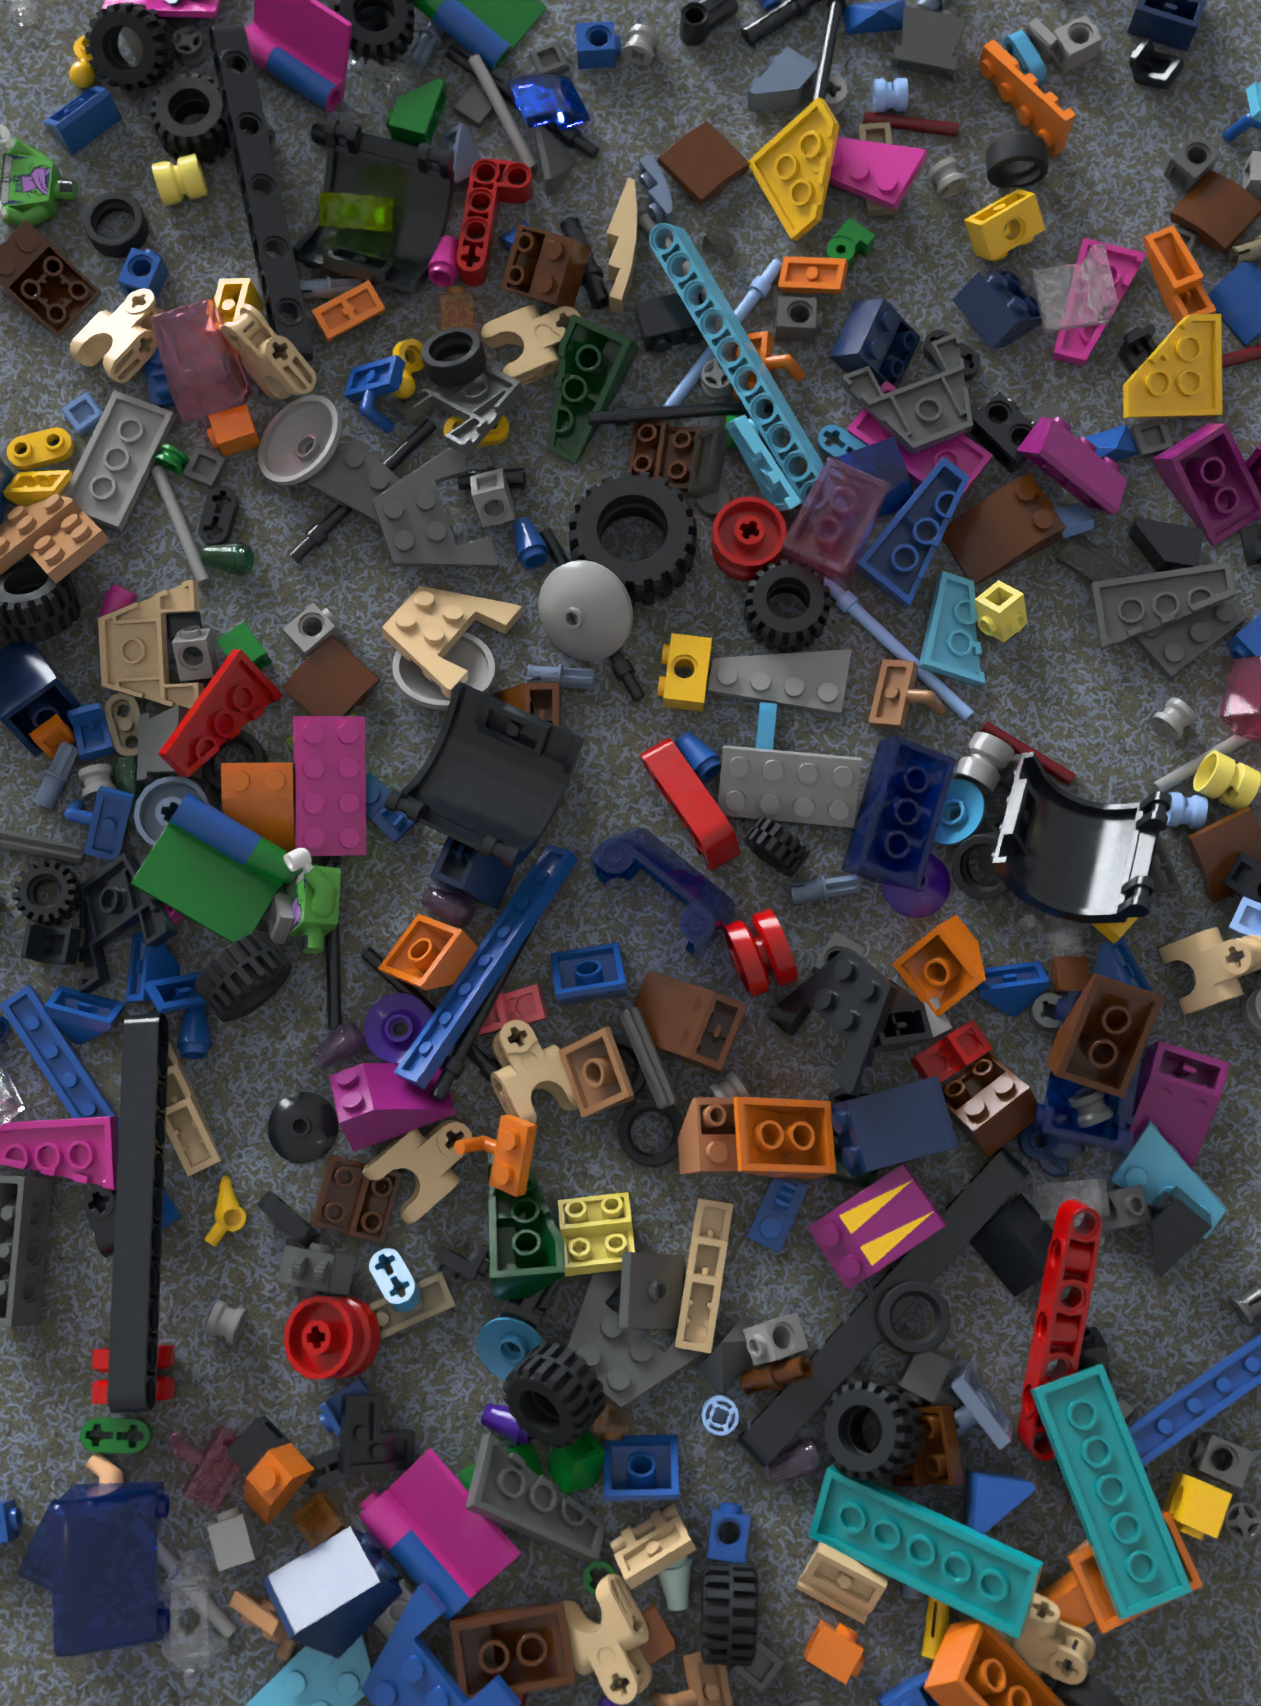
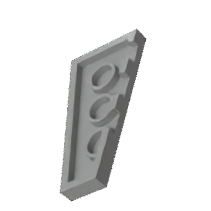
(792, 680)

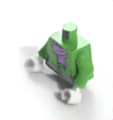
(30, 184)
(313, 900)

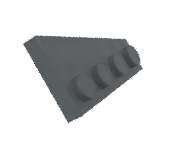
(1149, 601)

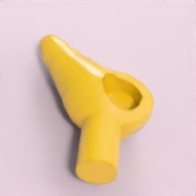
(227, 1215)

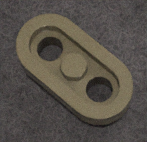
(123, 728)

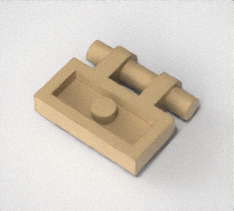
(652, 1546)

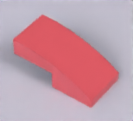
(521, 1004)

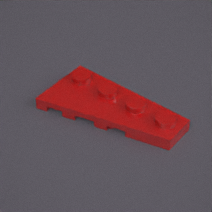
(225, 706)

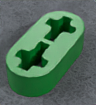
(116, 1444)

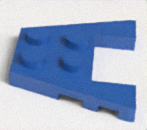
(412, 1674)

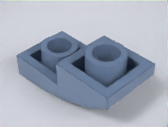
(655, 185)

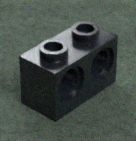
(998, 437)

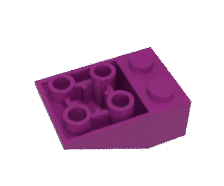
(1179, 1096)

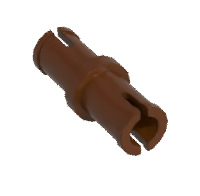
(776, 1375)

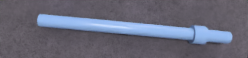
(757, 290)
(849, 603)

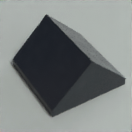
(1015, 1245)

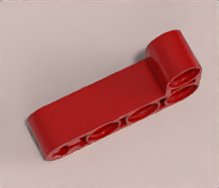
(483, 222)
(691, 803)

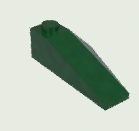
(588, 378)
(522, 1242)

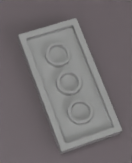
(119, 459)
(789, 786)

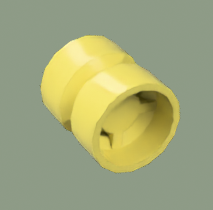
(180, 179)
(1224, 779)

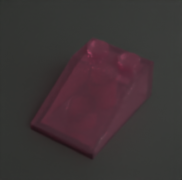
(199, 360)
(835, 520)

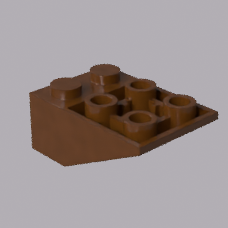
(43, 280)
(689, 1020)

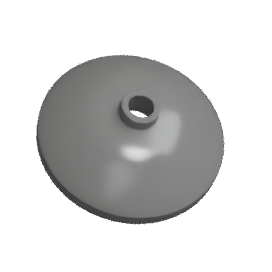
(300, 440)
(598, 602)
(467, 653)

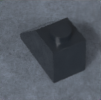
(1167, 544)
(1176, 1227)

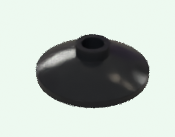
(320, 1130)

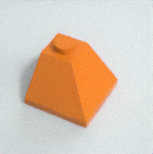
(429, 954)
(943, 965)

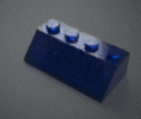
(899, 813)

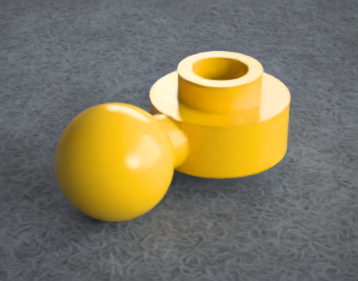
(81, 72)
(413, 349)

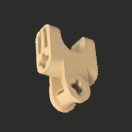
(537, 337)
(119, 338)
(268, 357)
(1215, 966)
(526, 1069)
(429, 1162)
(1049, 1643)
(614, 1644)

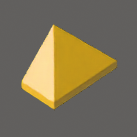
(36, 485)

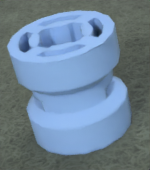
(890, 95)
(1187, 811)
(718, 1409)

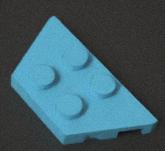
(318, 1679)

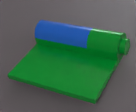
(484, 26)
(213, 870)

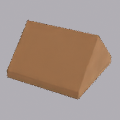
(596, 1073)

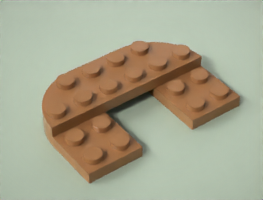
(52, 533)

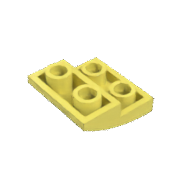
(595, 1232)

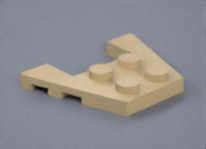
(432, 624)
(137, 649)

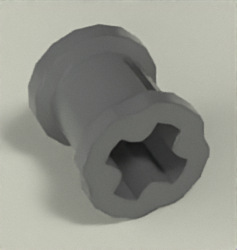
(1241, 1304)

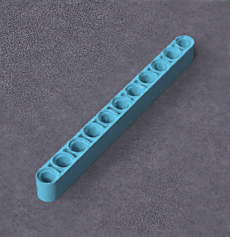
(747, 362)

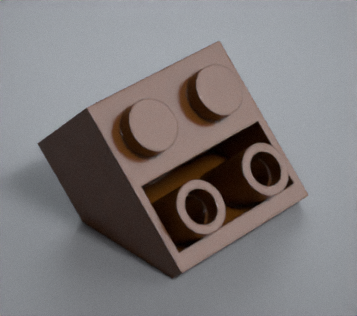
(545, 267)
(535, 698)
(989, 1104)

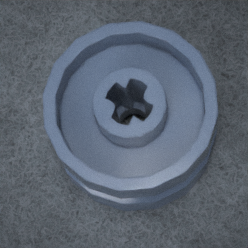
(159, 803)

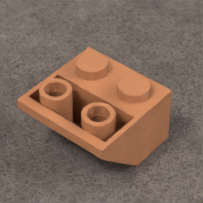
(708, 1137)

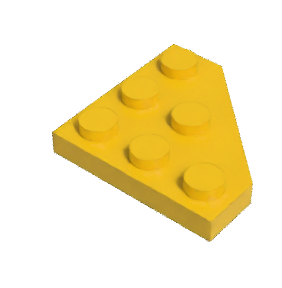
(797, 168)
(1180, 374)

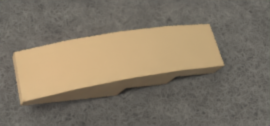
(623, 242)
(186, 1120)
(704, 1275)

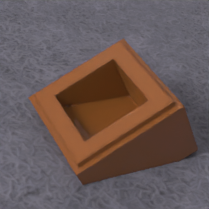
(1069, 974)
(660, 1636)

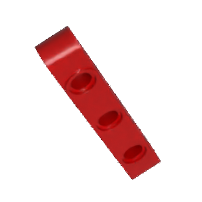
(1060, 1321)

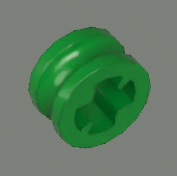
(172, 458)
(588, 1576)

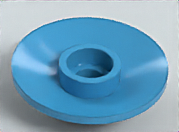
(963, 798)
(498, 1347)

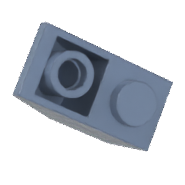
(784, 82)

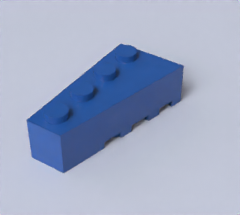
(907, 544)

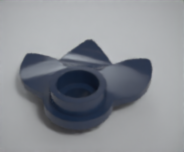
(1052, 1154)

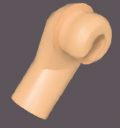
(105, 1469)

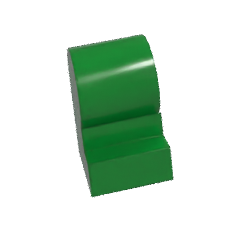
(850, 241)

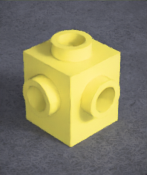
(1001, 611)

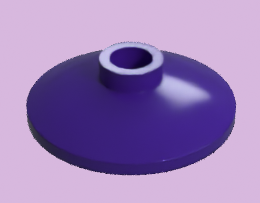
(927, 898)
(385, 1016)

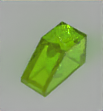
(356, 211)

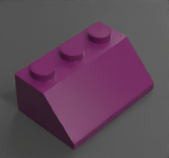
(1075, 465)

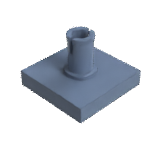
(980, 1408)

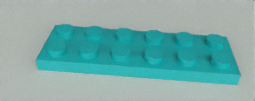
(1111, 1491)
(926, 1551)

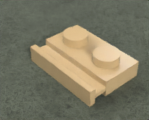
(842, 1582)

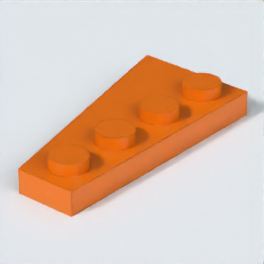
(1022, 92)

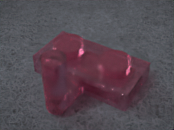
(213, 1467)

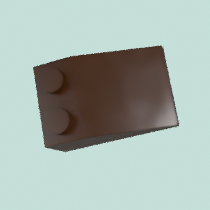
(1003, 530)
(1104, 1035)
(518, 1643)

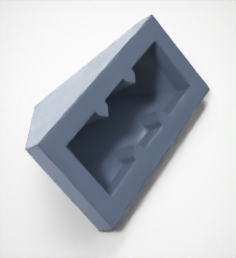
(465, 150)

